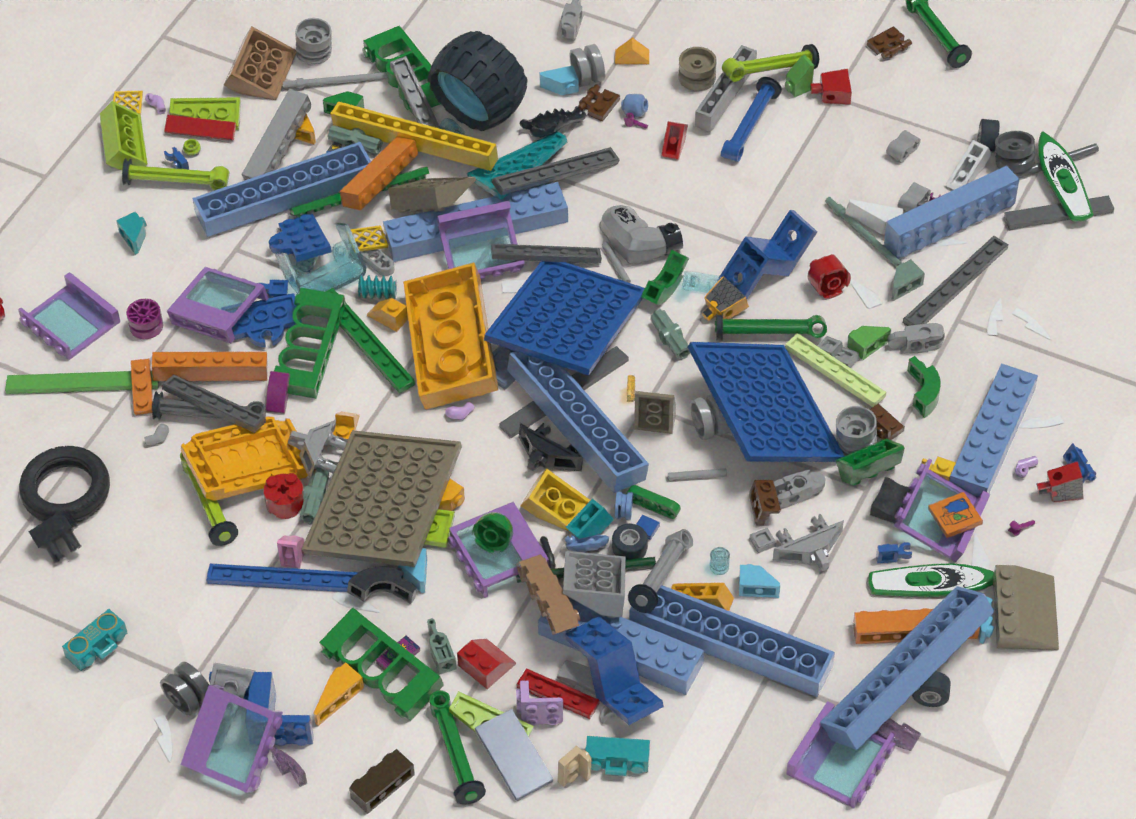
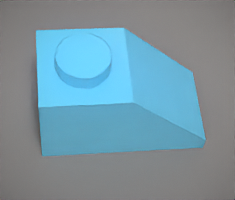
(560, 80)
(417, 574)
(757, 582)

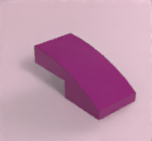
(277, 392)

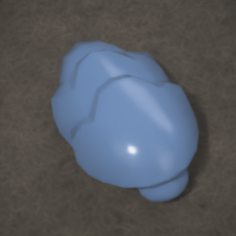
(586, 544)

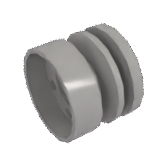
(313, 41)
(855, 429)

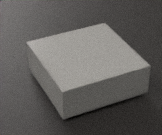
(762, 540)

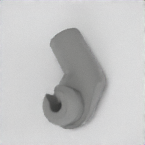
(159, 435)

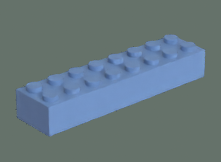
(951, 212)
(993, 430)
(656, 654)

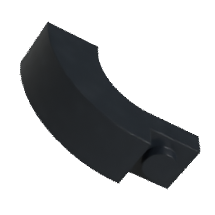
(381, 580)

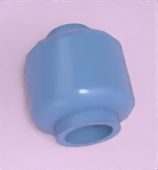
(635, 104)

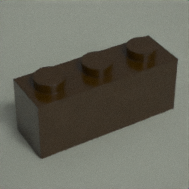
(381, 780)

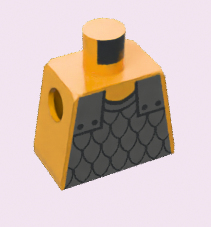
(724, 299)

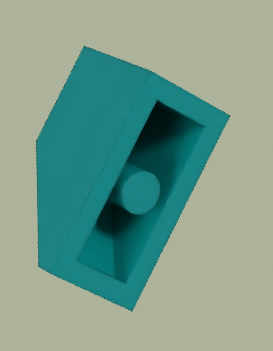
(132, 230)
(590, 520)

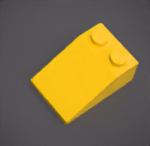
(554, 500)

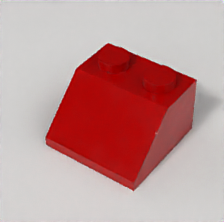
(484, 661)

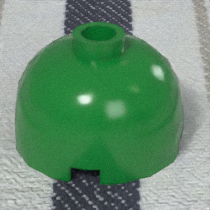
(493, 532)

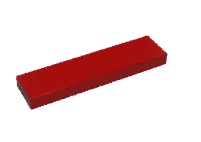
(200, 127)
(548, 688)

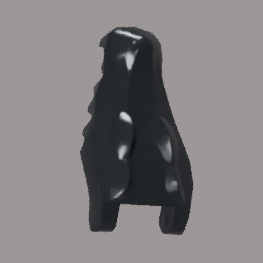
(549, 123)

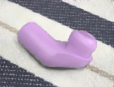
(156, 101)
(459, 412)
(1023, 465)

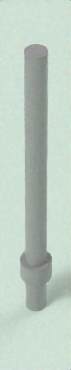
(300, 82)

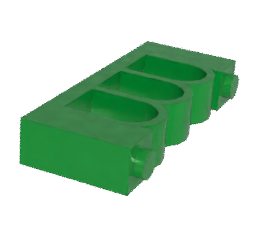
(394, 41)
(319, 304)
(414, 695)

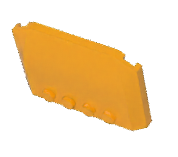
(240, 461)

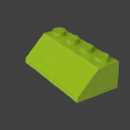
(122, 136)

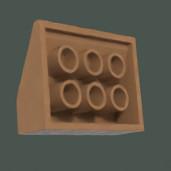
(260, 66)

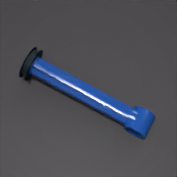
(767, 89)

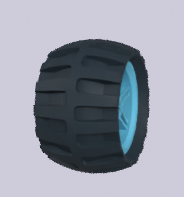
(477, 80)

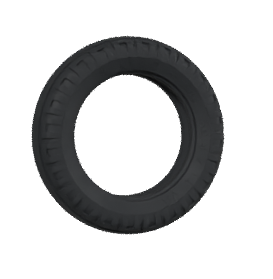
(58, 458)

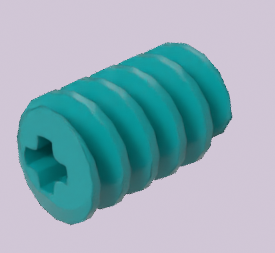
(377, 287)

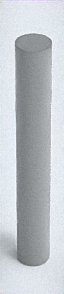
(617, 265)
(697, 474)

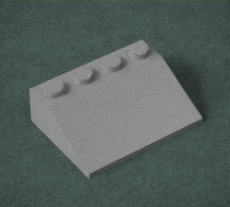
(596, 581)

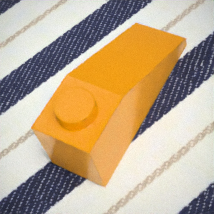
(712, 593)
(340, 688)

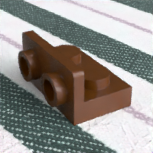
(887, 425)
(763, 500)

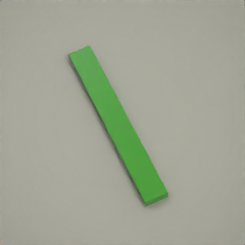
(71, 382)

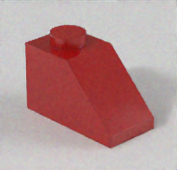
(674, 139)

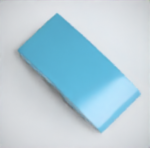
(986, 628)

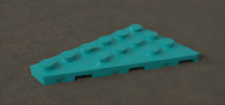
(521, 159)

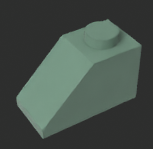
(907, 278)

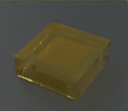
(631, 388)

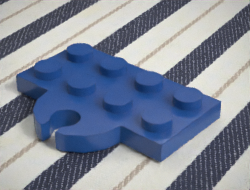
(301, 238)
(266, 319)

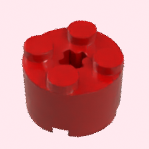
(828, 276)
(283, 495)

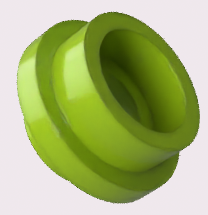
(191, 147)

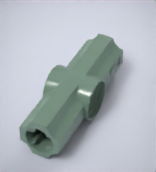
(354, 136)
(670, 334)
(314, 495)

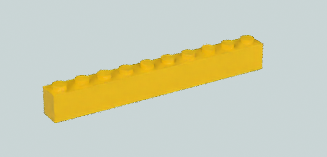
(427, 138)

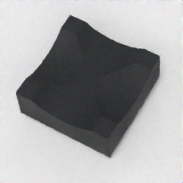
(888, 500)

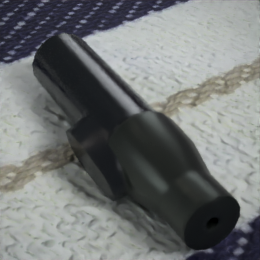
(546, 548)

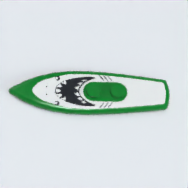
(1063, 178)
(928, 580)

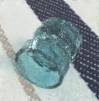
(719, 560)

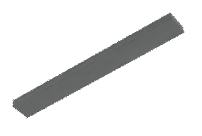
(555, 171)
(956, 282)
(532, 413)

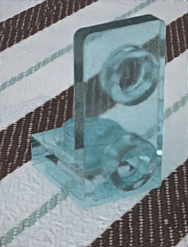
(699, 281)

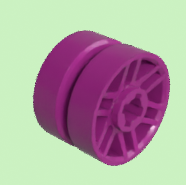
(144, 318)

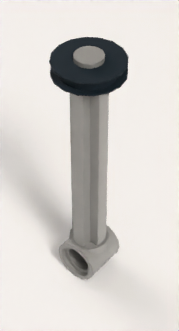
(644, 596)

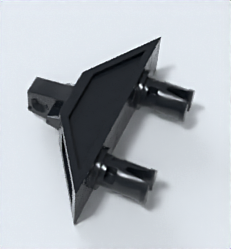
(546, 452)

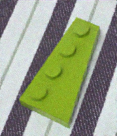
(208, 108)
(474, 712)

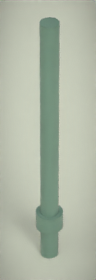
(839, 210)

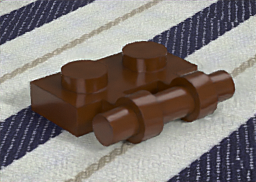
(886, 40)
(602, 106)

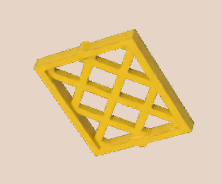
(130, 93)
(369, 230)

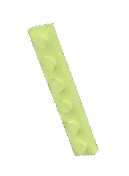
(835, 370)

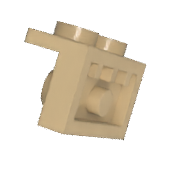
(573, 764)

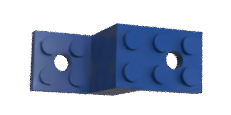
(771, 255)
(614, 670)
(294, 728)

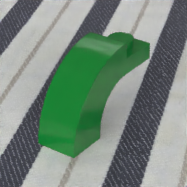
(667, 281)
(929, 379)

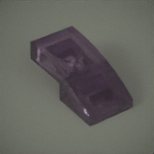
(904, 737)
(287, 764)

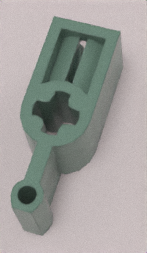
(440, 649)

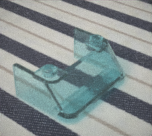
(336, 274)

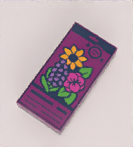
(387, 658)

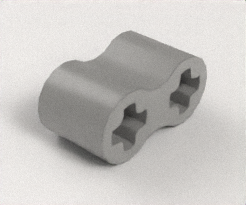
(903, 146)
(914, 197)

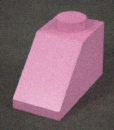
(290, 551)

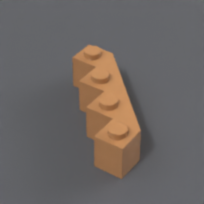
(548, 593)

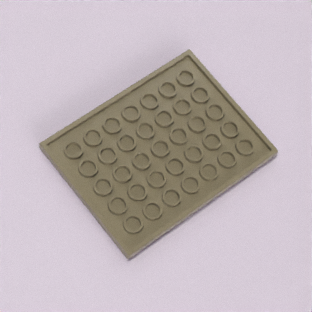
(382, 498)

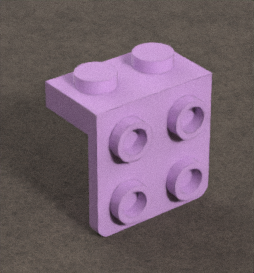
(538, 710)

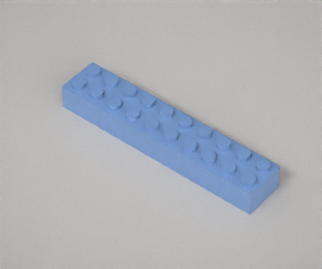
(279, 189)
(529, 211)
(580, 421)
(739, 640)
(907, 667)

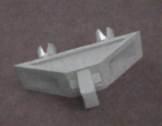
(313, 445)
(809, 548)

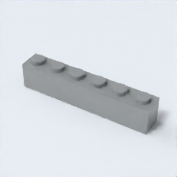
(721, 94)
(278, 135)

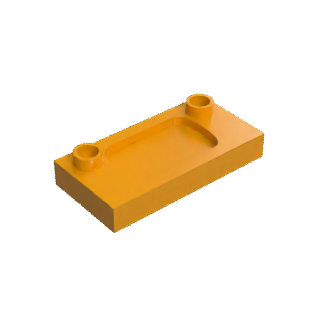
(448, 336)

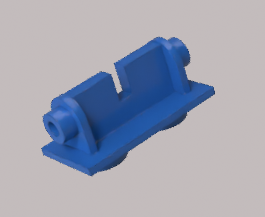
(1076, 454)

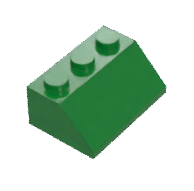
(870, 461)

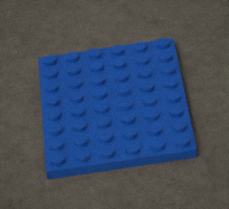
(565, 315)
(765, 402)

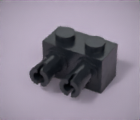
(56, 527)

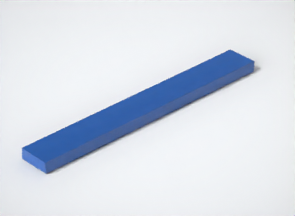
(278, 577)

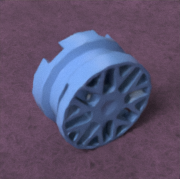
(626, 503)

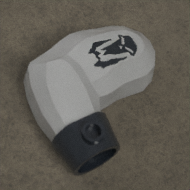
(634, 238)

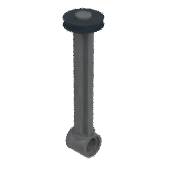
(182, 407)

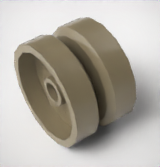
(697, 68)

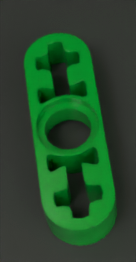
(654, 502)

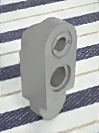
(571, 19)
(918, 338)
(798, 487)

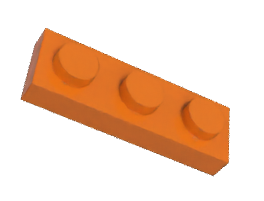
(142, 386)

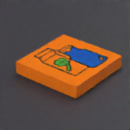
(955, 514)

